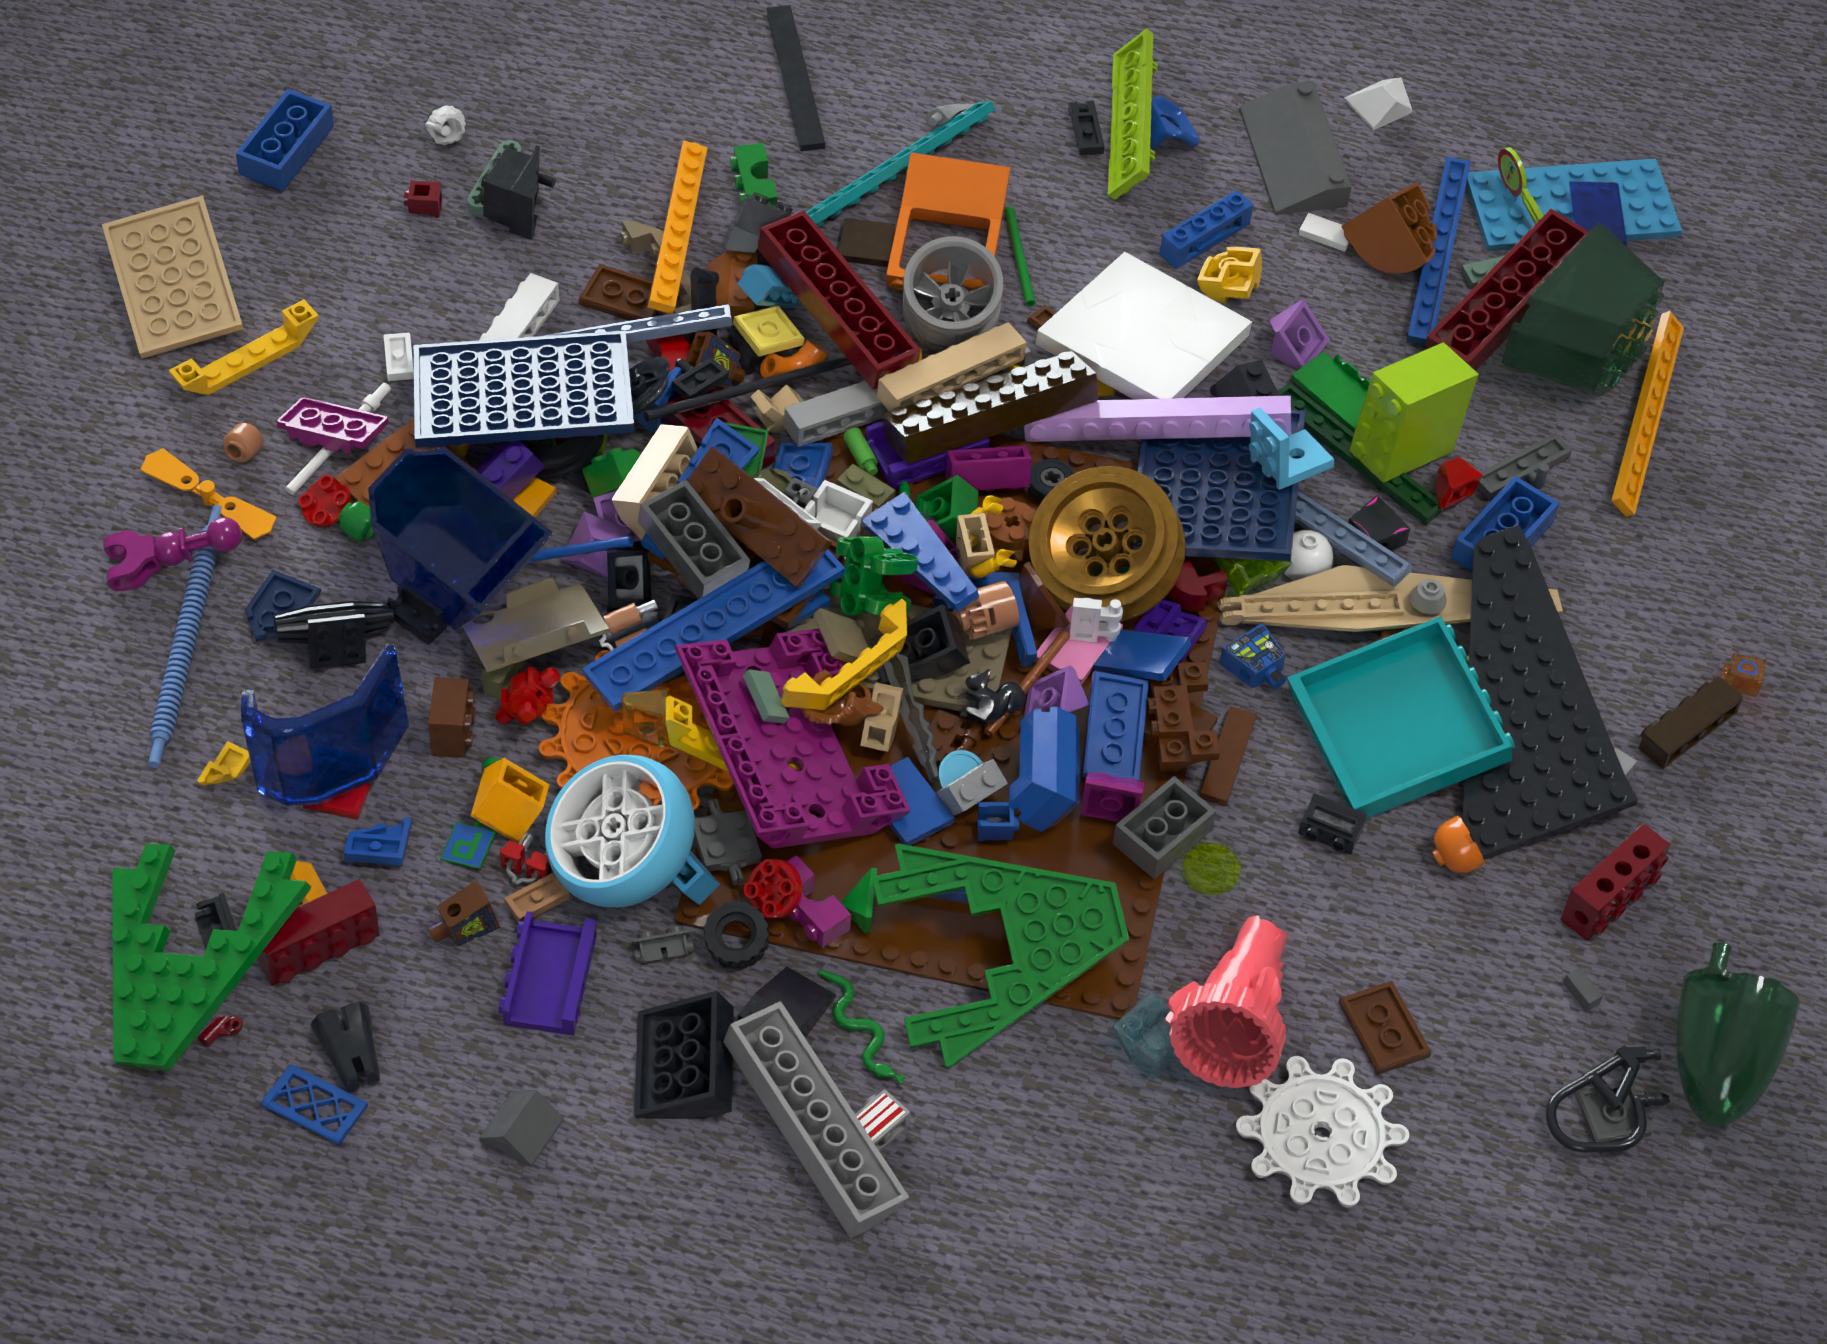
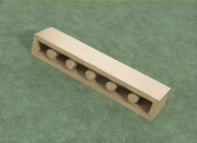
(953, 367)

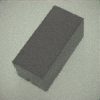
(1583, 989)

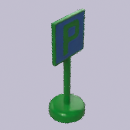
(469, 843)

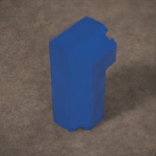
(1048, 768)

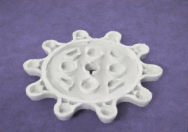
(1329, 1102)

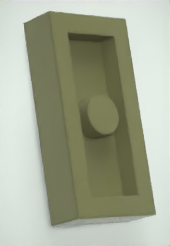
(866, 485)

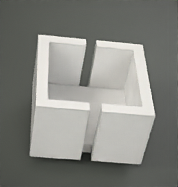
(839, 511)

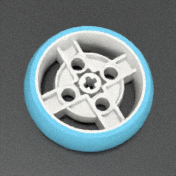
(605, 819)

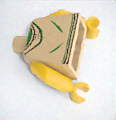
(975, 544)

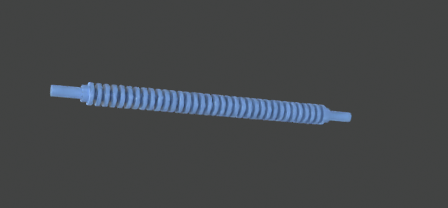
(182, 647)

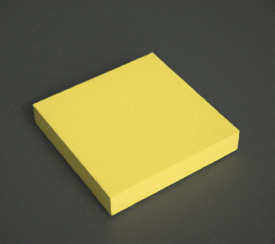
(768, 330)

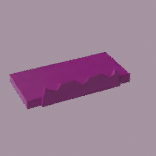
(331, 425)

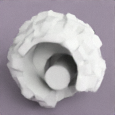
(446, 125)

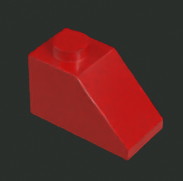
(1456, 482)

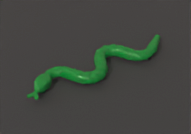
(880, 1070)

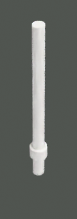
(369, 404)

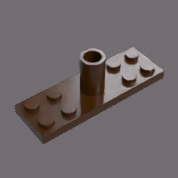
(758, 517)

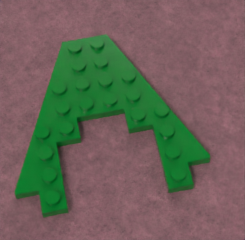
(1052, 926)
(170, 997)

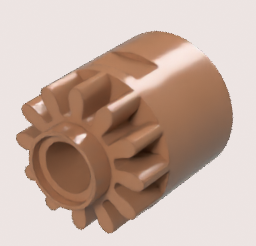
(990, 613)

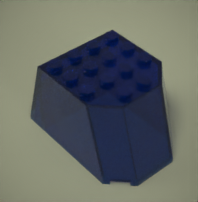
(450, 532)

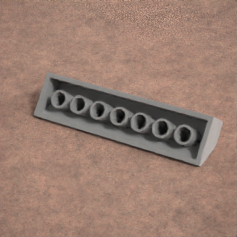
(815, 1119)

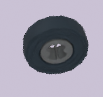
(1043, 473)

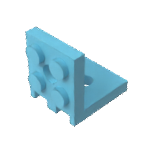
(1275, 451)

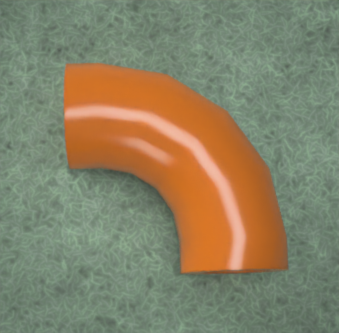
(808, 354)

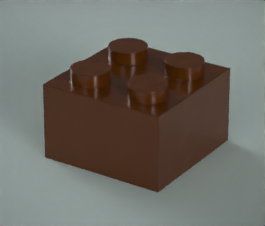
(451, 717)

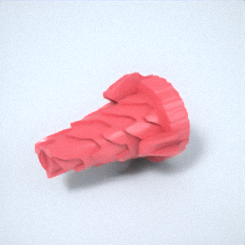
(1233, 1024)

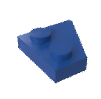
(379, 844)

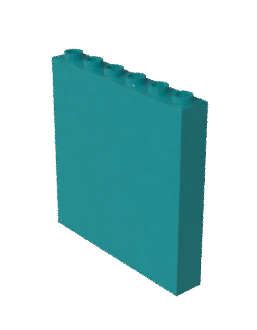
(1401, 718)

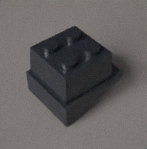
(513, 190)
(753, 214)

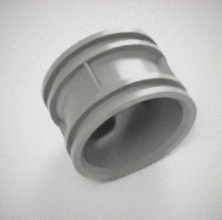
(960, 258)

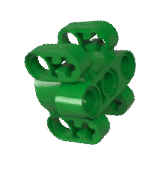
(866, 563)

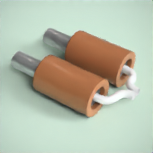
(625, 618)

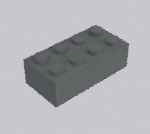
(692, 539)

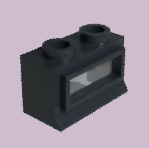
(1332, 824)

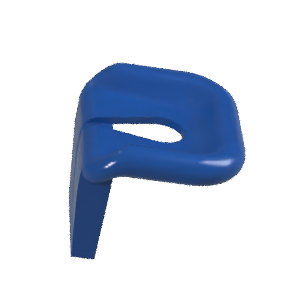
(1162, 128)

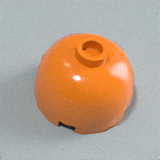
(1456, 847)

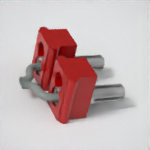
(513, 858)

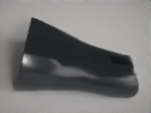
(349, 1043)

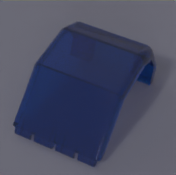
(333, 746)

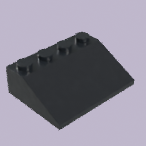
(683, 1059)

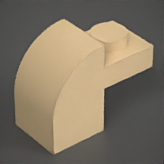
(772, 409)
(881, 727)

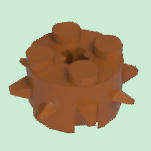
(1011, 528)

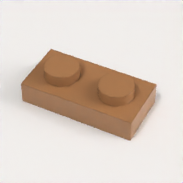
(537, 897)

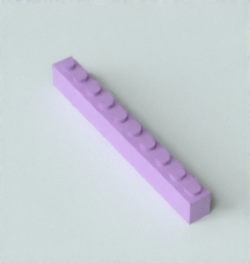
(1160, 419)

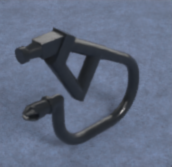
(1630, 1060)

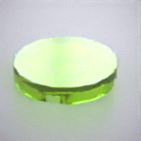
(1209, 877)

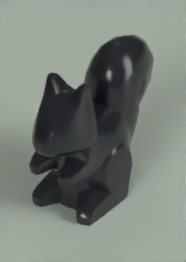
(987, 704)

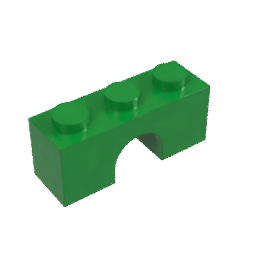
(750, 165)

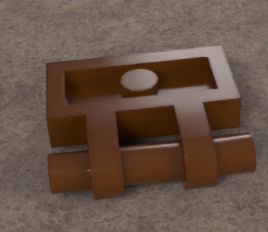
(949, 729)

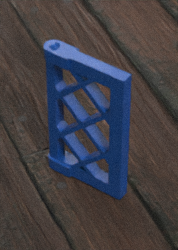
(314, 1082)

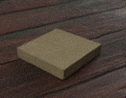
(841, 635)

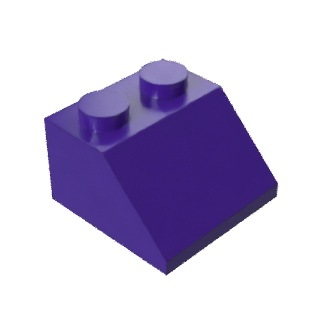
(510, 467)

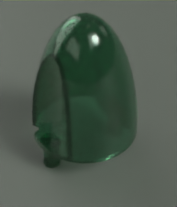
(1730, 1037)

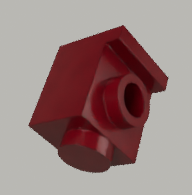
(424, 198)

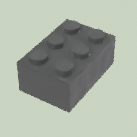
(1164, 827)

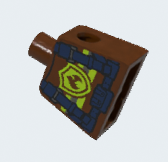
(709, 345)
(465, 916)

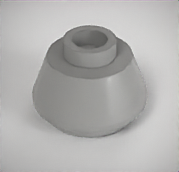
(1428, 597)

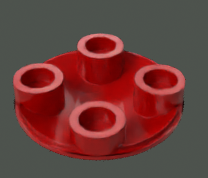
(324, 501)

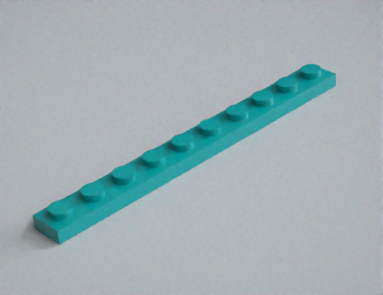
(888, 170)

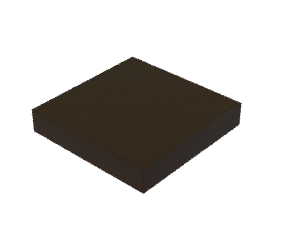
(867, 242)

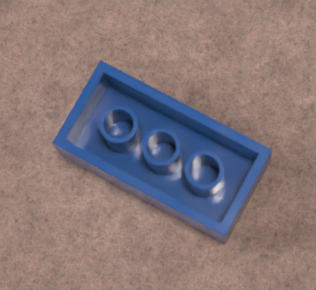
(284, 139)
(1514, 505)

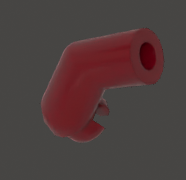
(221, 1027)

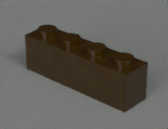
(1689, 722)

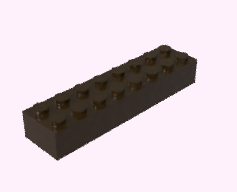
(990, 407)

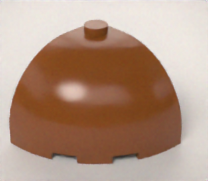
(1394, 232)

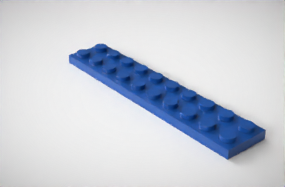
(720, 615)

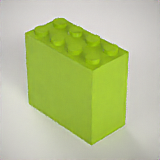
(1413, 412)

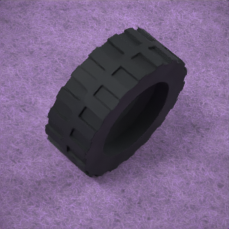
(736, 912)

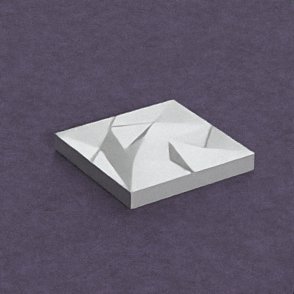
(1144, 331)

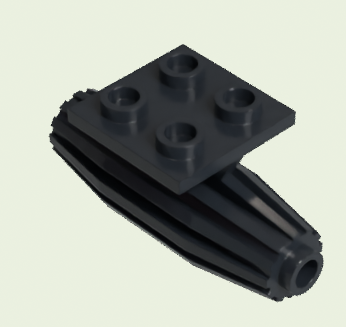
(333, 630)

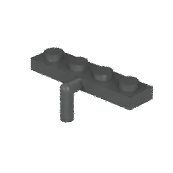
(1528, 464)

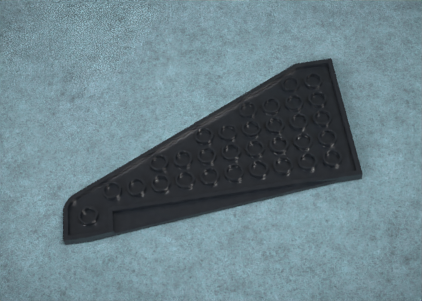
(1562, 753)

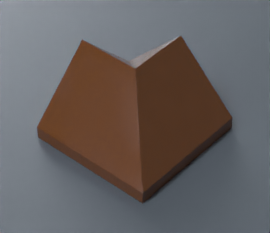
(1039, 602)

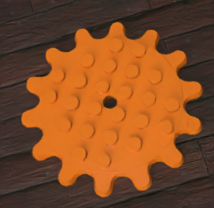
(594, 732)

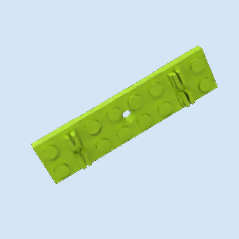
(1131, 114)

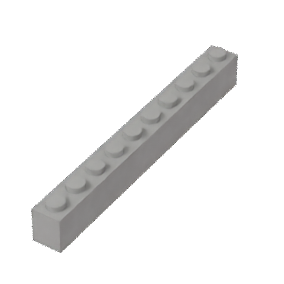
(842, 410)

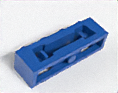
(1206, 229)

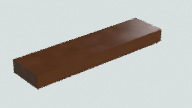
(1232, 747)

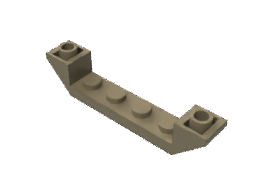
(644, 238)

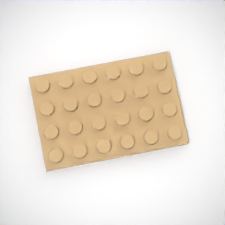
(172, 277)

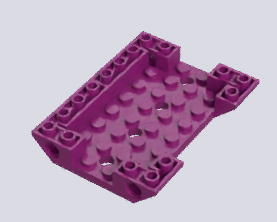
(760, 751)

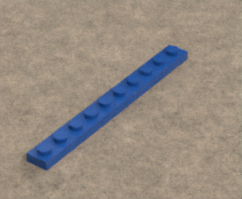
(1435, 271)

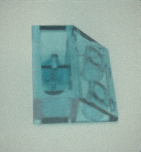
(1146, 1035)

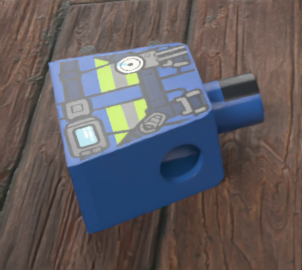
(1255, 658)

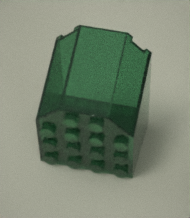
(1588, 316)

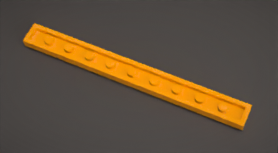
(677, 228)
(1647, 415)

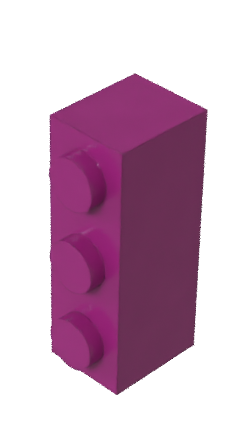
(991, 467)

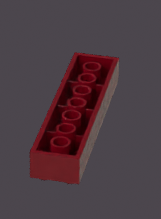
(837, 297)
(1500, 298)

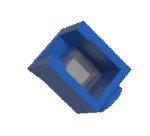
(996, 821)

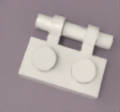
(1087, 617)

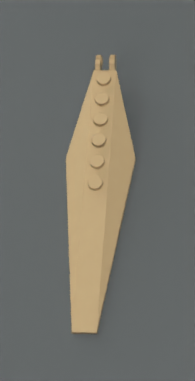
(1349, 601)

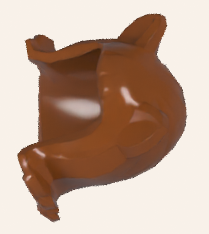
(847, 710)

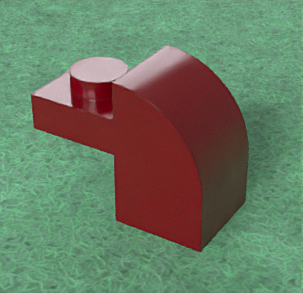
(1194, 591)

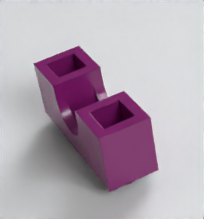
(821, 920)

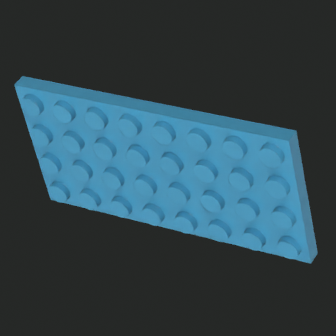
(1505, 219)

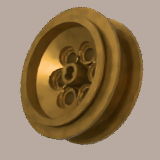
(1107, 498)

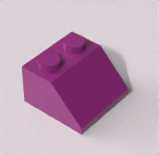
(1110, 796)

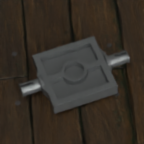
(726, 841)

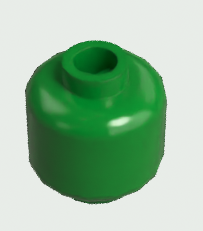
(356, 521)

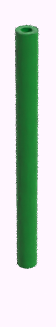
(1019, 256)

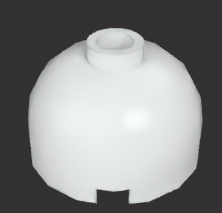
(1309, 555)

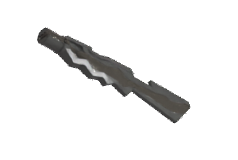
(913, 715)

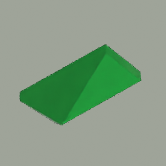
(861, 901)

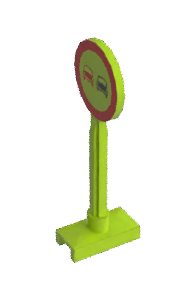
(1514, 179)

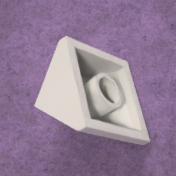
(1381, 102)

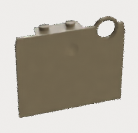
(534, 623)

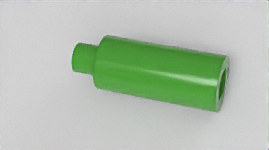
(861, 450)

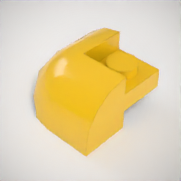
(1231, 274)

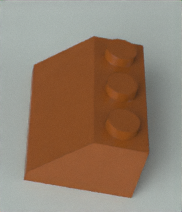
(730, 270)

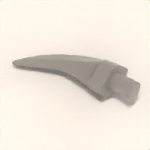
(945, 113)

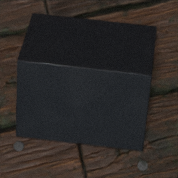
(628, 577)

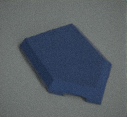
(275, 596)

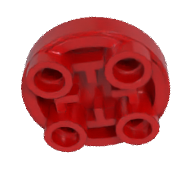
(774, 888)

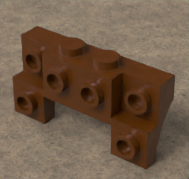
(1172, 719)

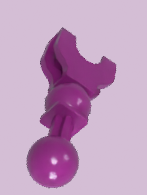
(146, 554)

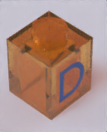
(1744, 674)

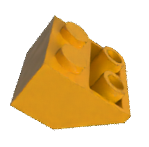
(509, 799)

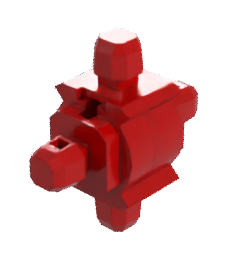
(527, 696)

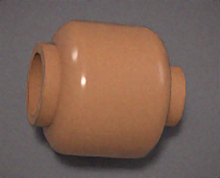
(243, 442)

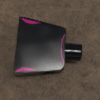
(1381, 524)

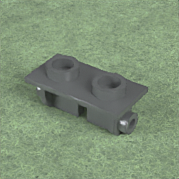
(673, 940)

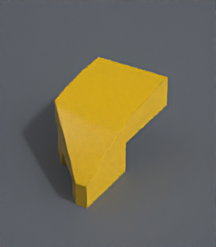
(227, 766)

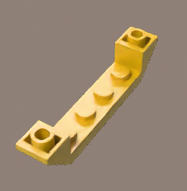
(297, 322)
(809, 695)
(691, 737)

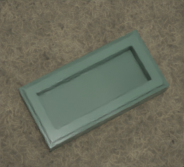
(765, 696)

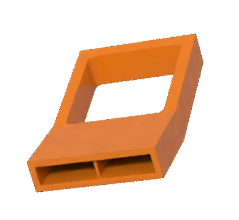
(949, 194)

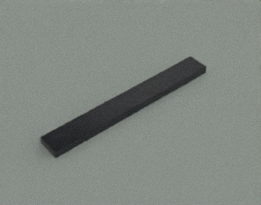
(795, 78)

